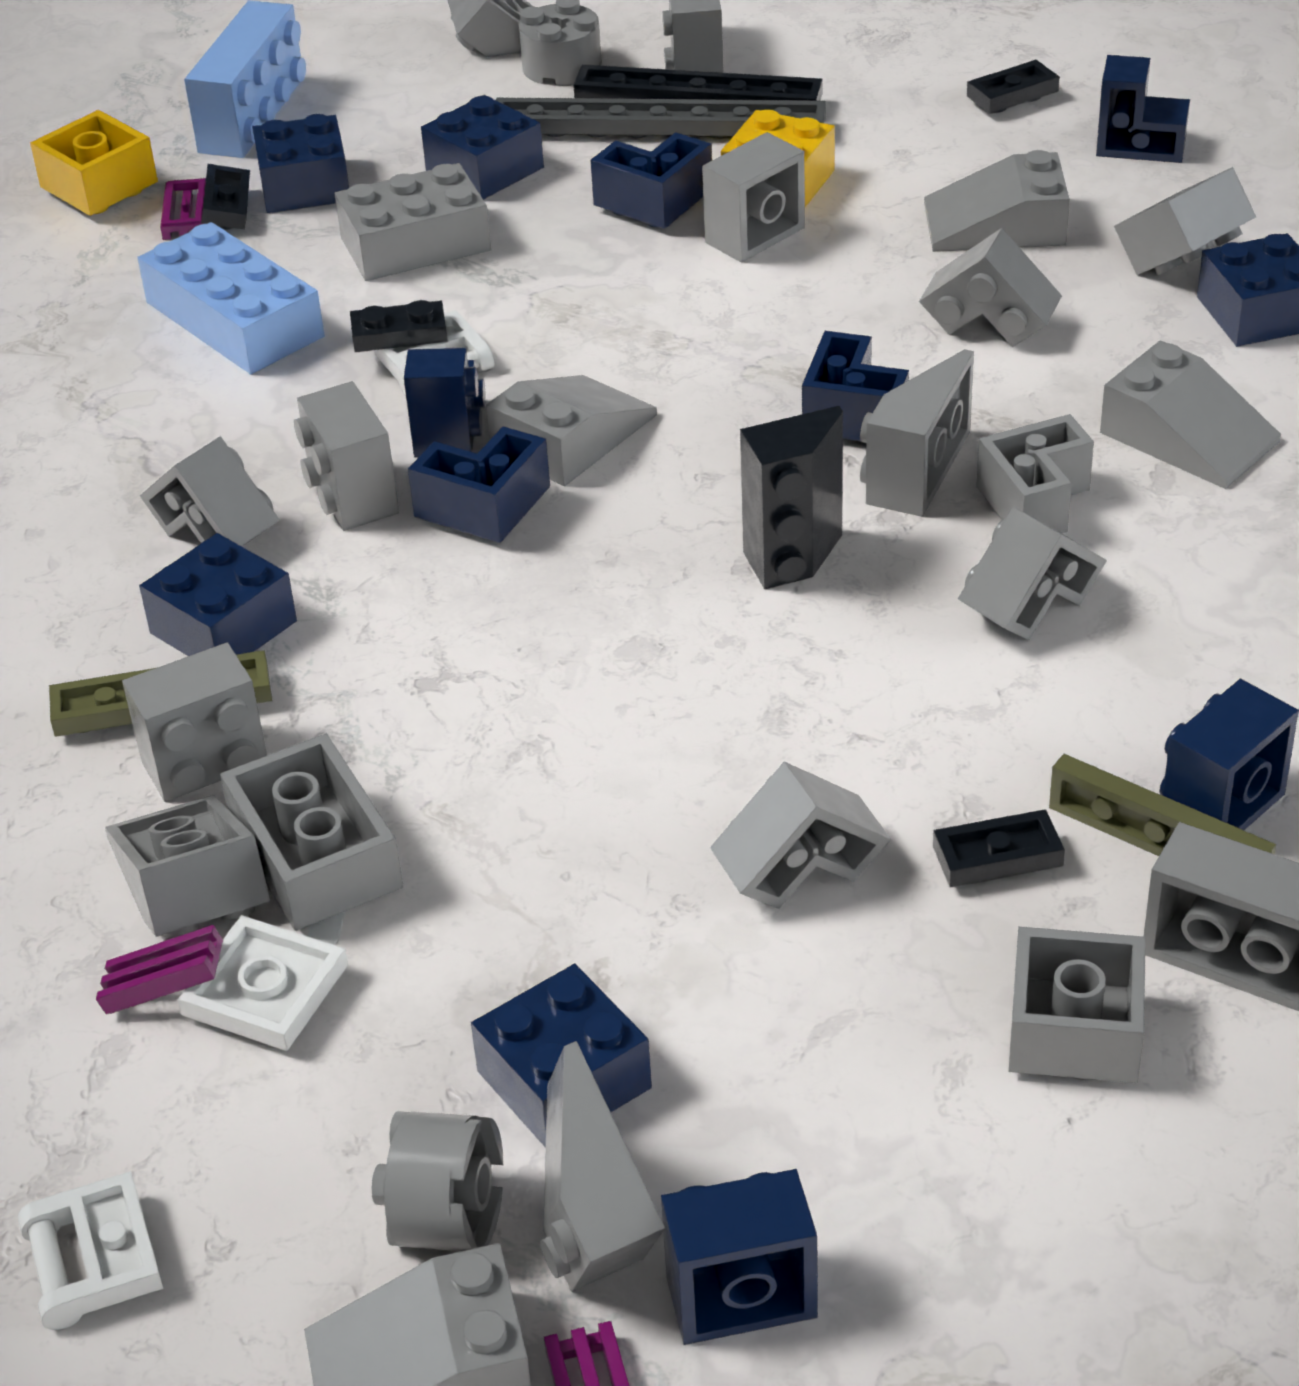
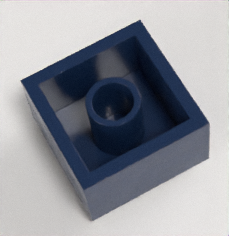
(488, 141)
(300, 162)
(1252, 288)
(218, 598)
(1232, 755)
(525, 1037)
(740, 1256)

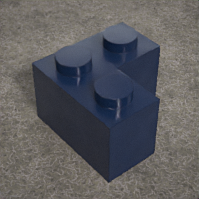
(1136, 123)
(650, 184)
(845, 378)
(443, 398)
(481, 490)

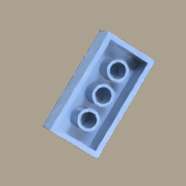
(245, 78)
(231, 297)

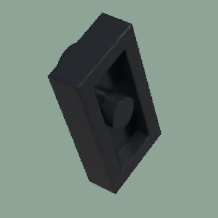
(1013, 86)
(226, 196)
(398, 325)
(998, 848)

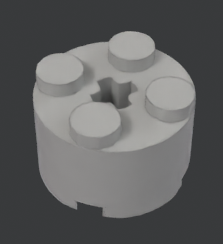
(558, 41)
(440, 1181)

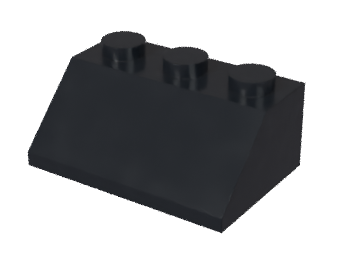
(792, 494)

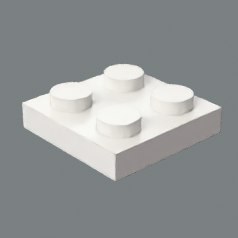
(265, 983)

